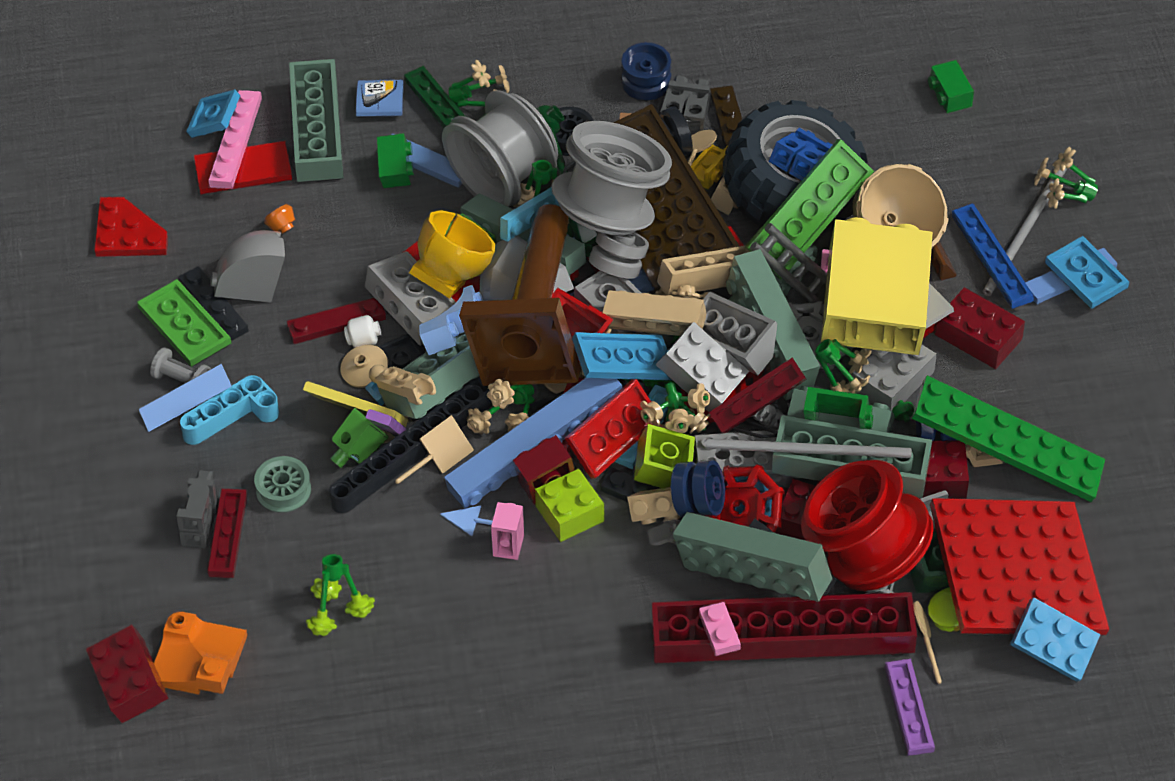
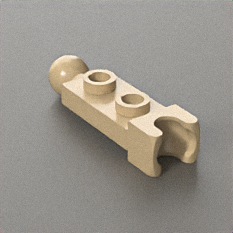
(402, 382)

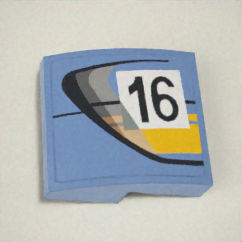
(379, 98)

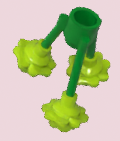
(328, 589)

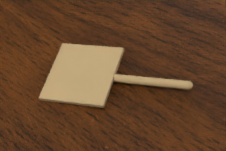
(445, 446)

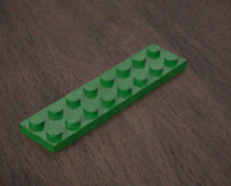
(1008, 438)

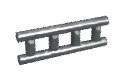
(778, 265)

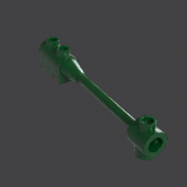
(553, 117)

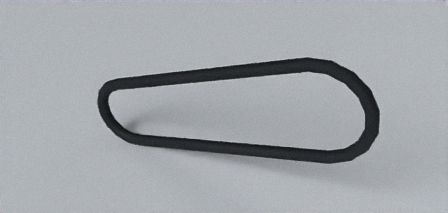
(755, 434)

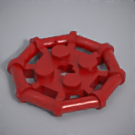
(751, 497)

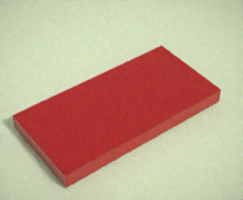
(258, 166)
(610, 430)

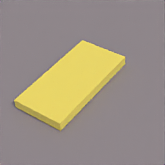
(350, 402)

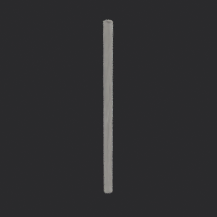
(1024, 230)
(809, 448)

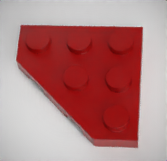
(127, 230)

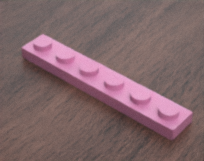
(235, 140)

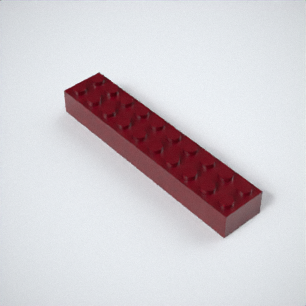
(789, 627)

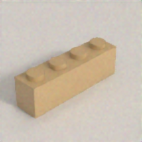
(699, 270)
(653, 312)

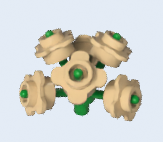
(678, 414)

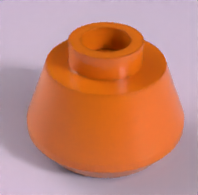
(281, 219)

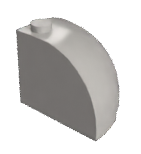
(250, 267)

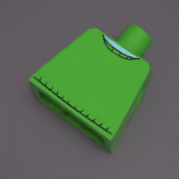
(356, 439)

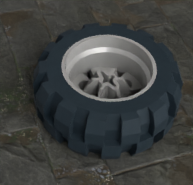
(747, 169)

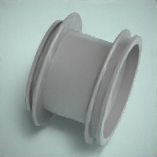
(499, 147)
(611, 177)

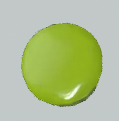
(942, 611)

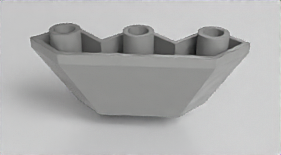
(500, 276)

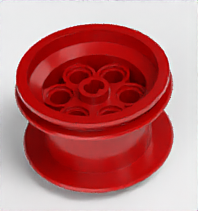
(867, 524)

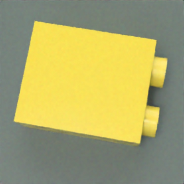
(877, 286)

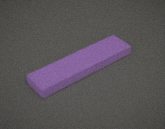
(385, 422)
(909, 707)

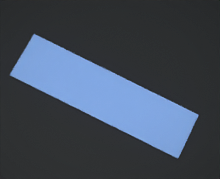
(185, 397)

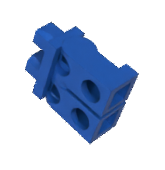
(798, 152)

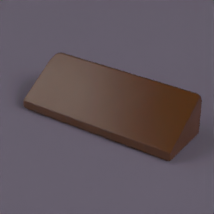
(941, 262)

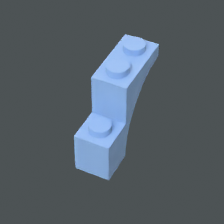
(440, 331)

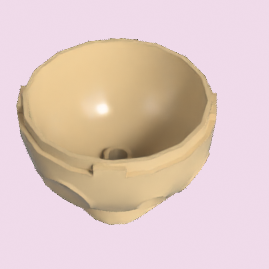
(905, 196)

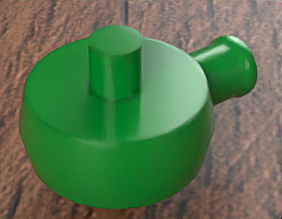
(903, 411)

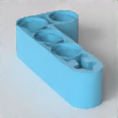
(229, 406)

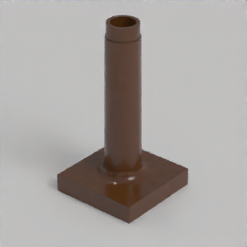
(526, 336)

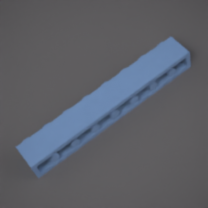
(495, 463)

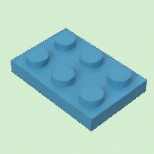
(1087, 272)
(1055, 639)

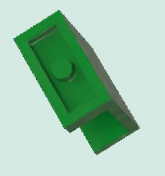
(838, 404)

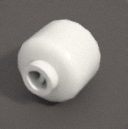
(362, 331)

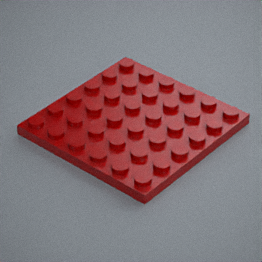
(1015, 551)

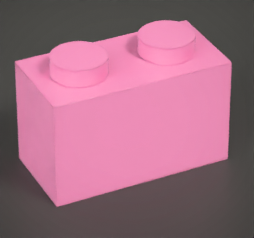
(507, 530)

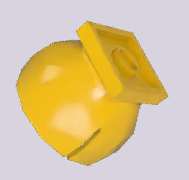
(452, 258)

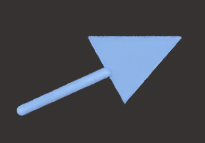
(466, 518)

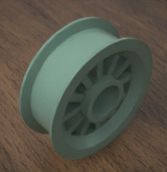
(282, 484)

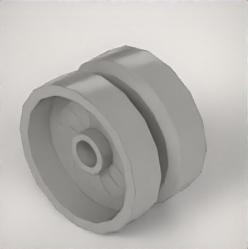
(619, 254)

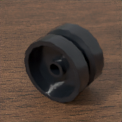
(678, 129)

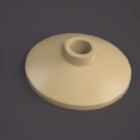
(356, 373)

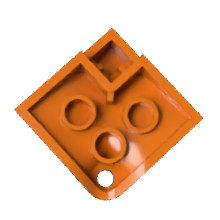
(198, 654)

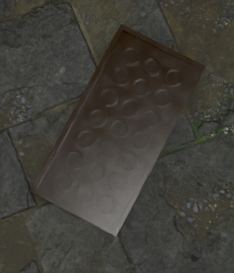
(684, 213)

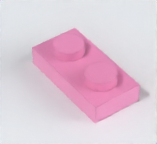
(719, 628)

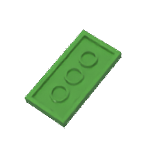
(184, 322)

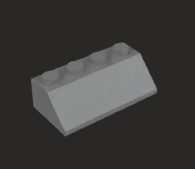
(740, 332)

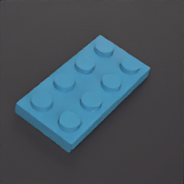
(620, 355)

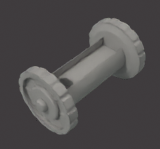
(165, 365)

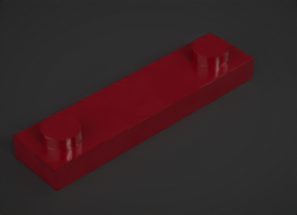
(332, 320)
(758, 395)
(227, 533)

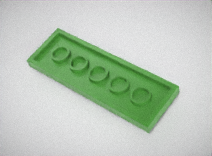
(816, 200)

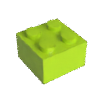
(659, 453)
(569, 505)

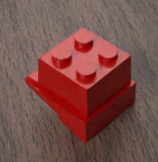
(581, 316)

